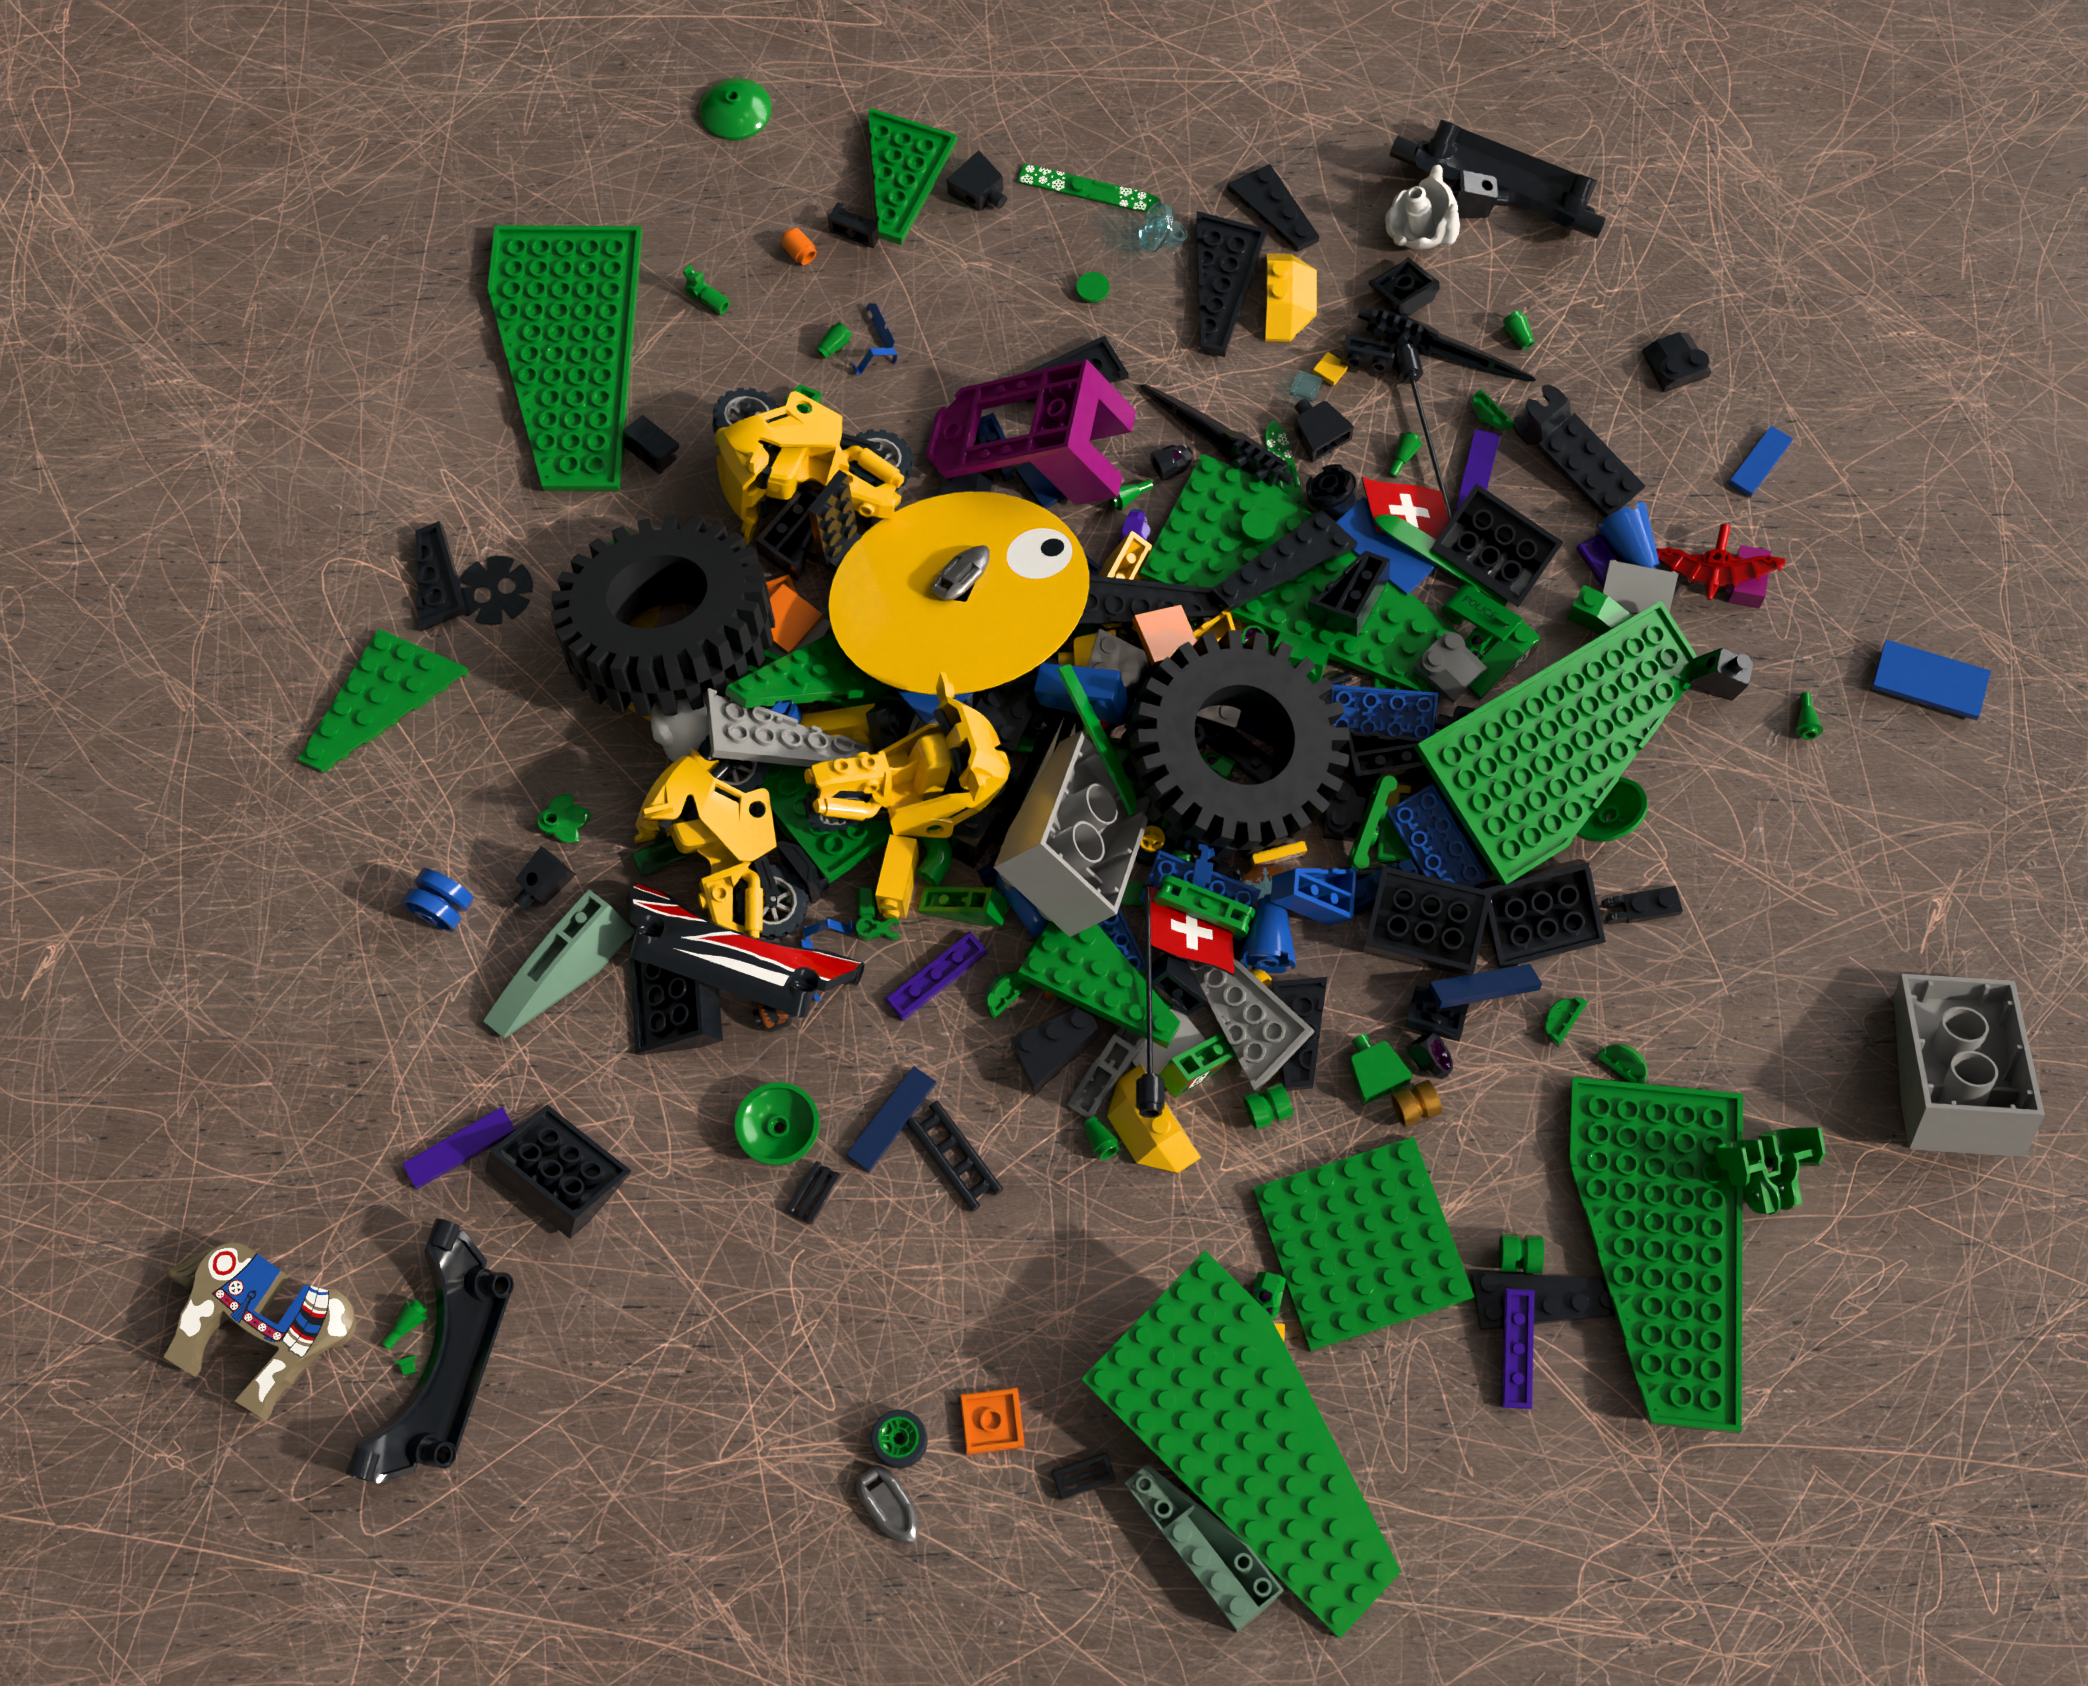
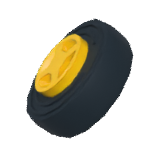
(1153, 834)

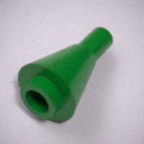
(1406, 447)
(1129, 493)
(1808, 721)
(409, 1317)

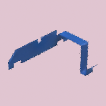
(885, 336)
(1203, 869)
(820, 926)

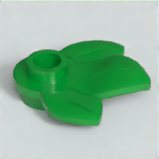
(567, 817)

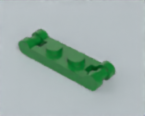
(1367, 832)
(1205, 905)

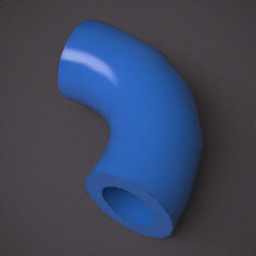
(1024, 908)

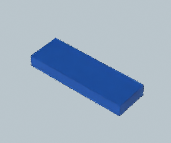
(1760, 461)

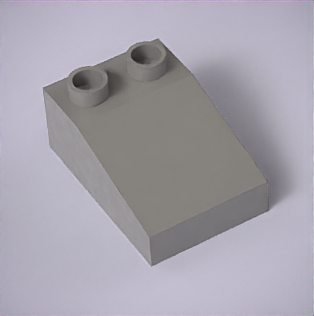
(1073, 839)
(1965, 1066)

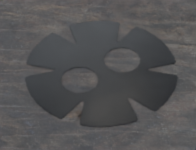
(497, 570)

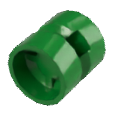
(1269, 1106)
(1521, 1253)

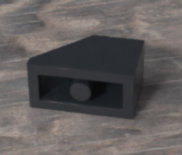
(1177, 984)

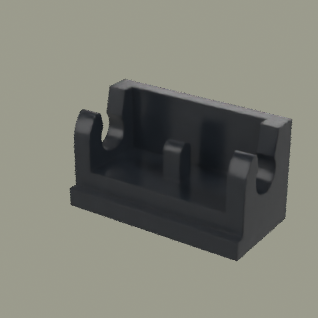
(853, 226)
(650, 444)

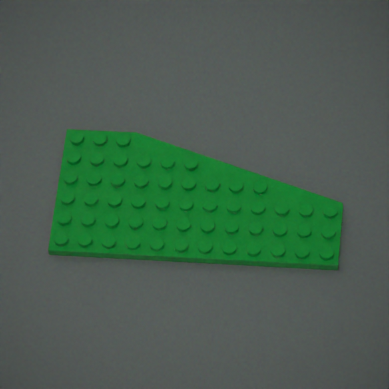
(568, 337)
(1206, 546)
(1555, 745)
(1666, 1240)
(1236, 1423)

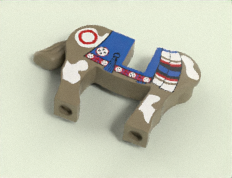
(241, 1286)

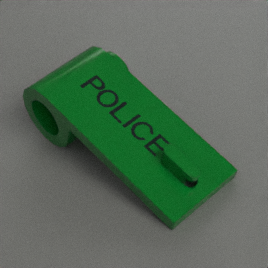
(1481, 611)

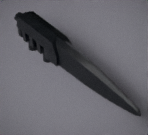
(1430, 341)
(1233, 444)

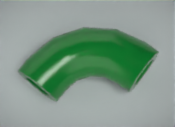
(937, 858)

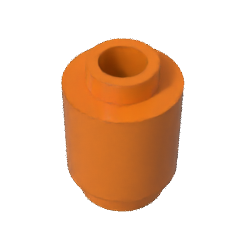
(798, 246)

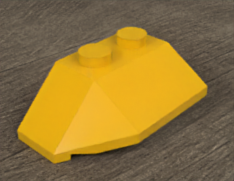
(1289, 296)
(1126, 561)
(1151, 1141)

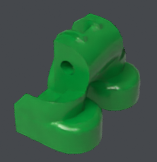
(1778, 1189)

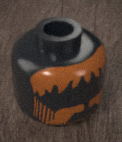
(771, 1018)

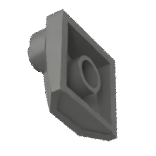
(1449, 666)

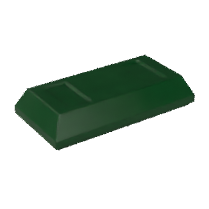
(657, 856)

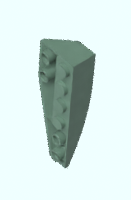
(561, 963)
(1208, 1548)

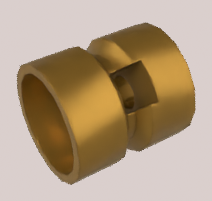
(1420, 1102)

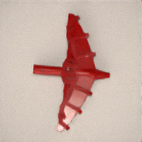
(1718, 566)

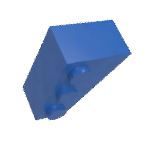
(1101, 686)
(1317, 893)

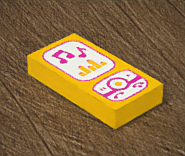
(1278, 854)

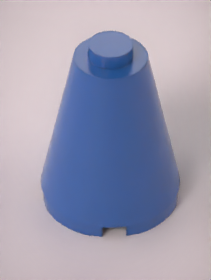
(1631, 535)
(1269, 939)

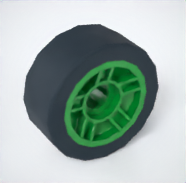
(887, 1429)

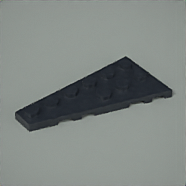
(1226, 265)

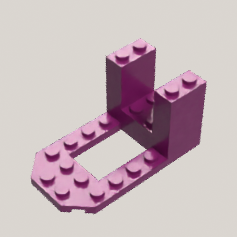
(1070, 411)

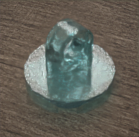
(1160, 228)

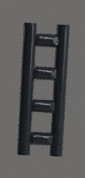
(953, 1173)

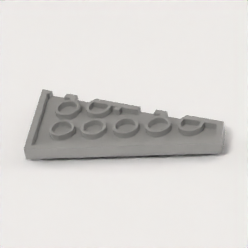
(770, 736)
(1253, 1019)

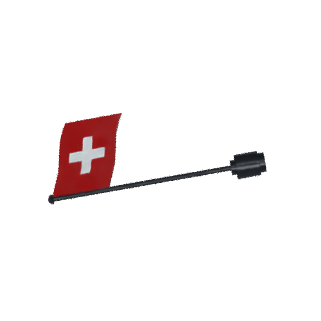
(1417, 505)
(1188, 940)

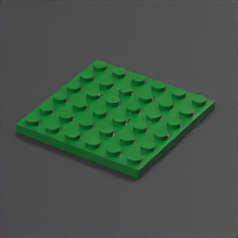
(1362, 1244)

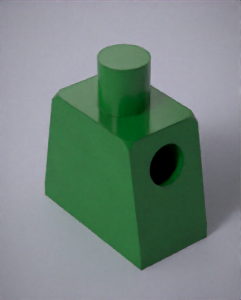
(1376, 1069)

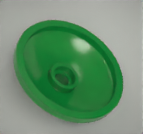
(737, 117)
(1617, 814)
(773, 1106)

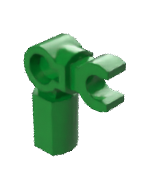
(697, 288)
(867, 927)

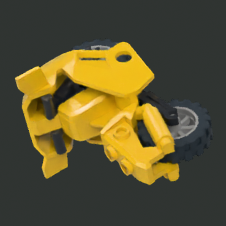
(804, 452)
(916, 779)
(729, 836)

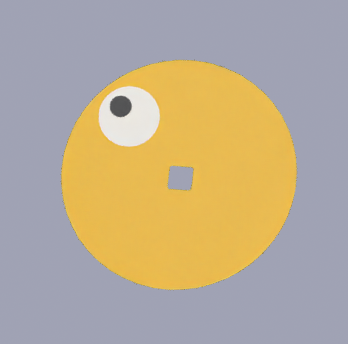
(1004, 629)

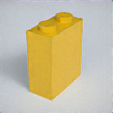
(897, 876)

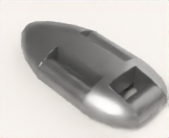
(961, 573)
(889, 1505)

